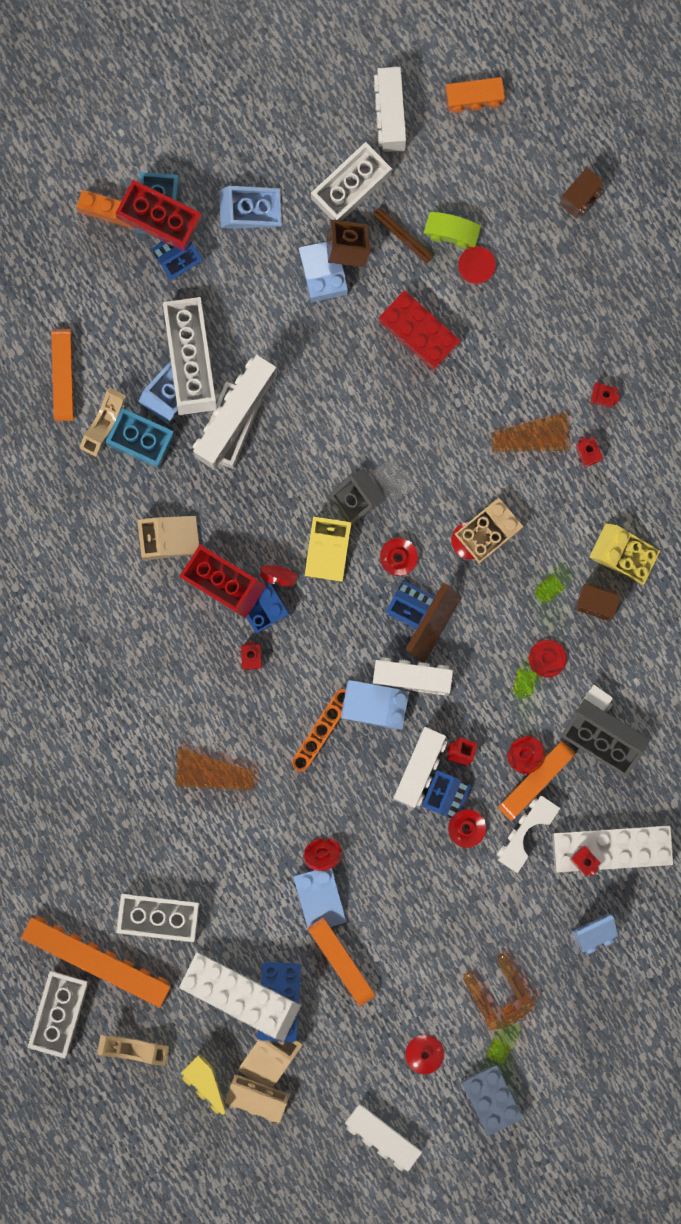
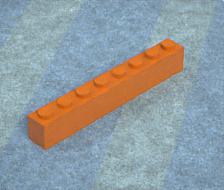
(95, 961)

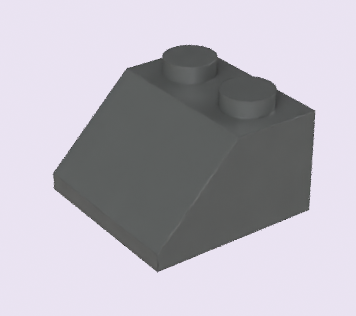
(357, 496)

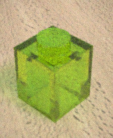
(548, 589)
(523, 683)
(498, 1050)

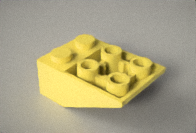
(327, 549)
(624, 553)
(204, 1078)

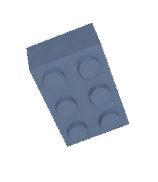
(491, 1100)

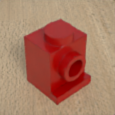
(597, 395)

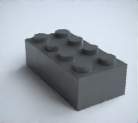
(605, 738)

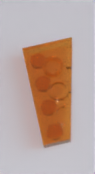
(538, 435)
(206, 772)

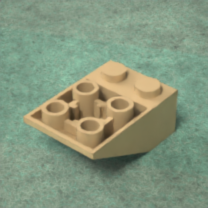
(489, 530)
(168, 537)
(269, 1061)

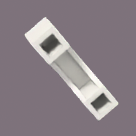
(513, 854)

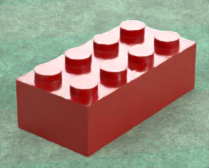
(158, 215)
(419, 331)
(222, 581)

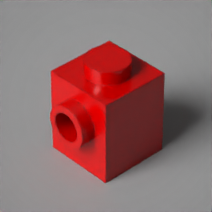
(588, 451)
(251, 656)
(462, 751)
(585, 861)

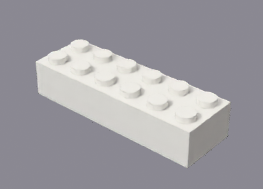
(189, 356)
(235, 412)
(615, 847)
(240, 996)

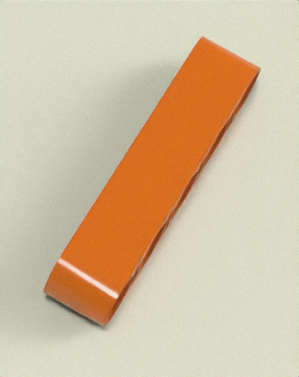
(62, 375)
(314, 737)
(536, 781)
(341, 962)

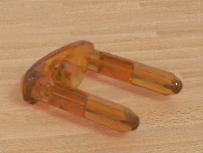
(511, 1015)

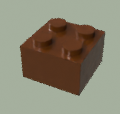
(581, 193)
(348, 243)
(597, 602)

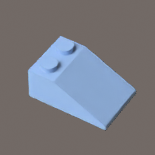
(249, 207)
(322, 278)
(160, 396)
(375, 705)
(319, 897)
(595, 933)

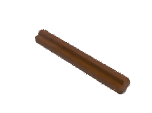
(403, 235)

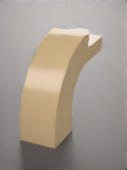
(97, 434)
(133, 1049)

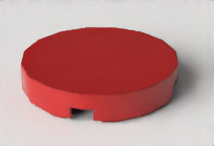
(476, 265)
(274, 573)
(551, 662)
(526, 755)
(322, 854)

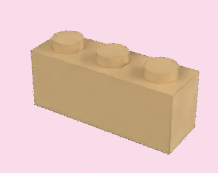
(257, 1098)

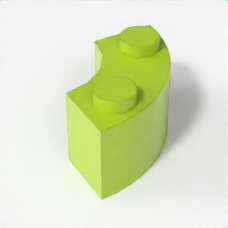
(452, 229)

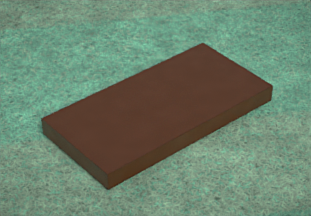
(433, 623)

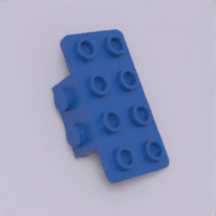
(284, 980)

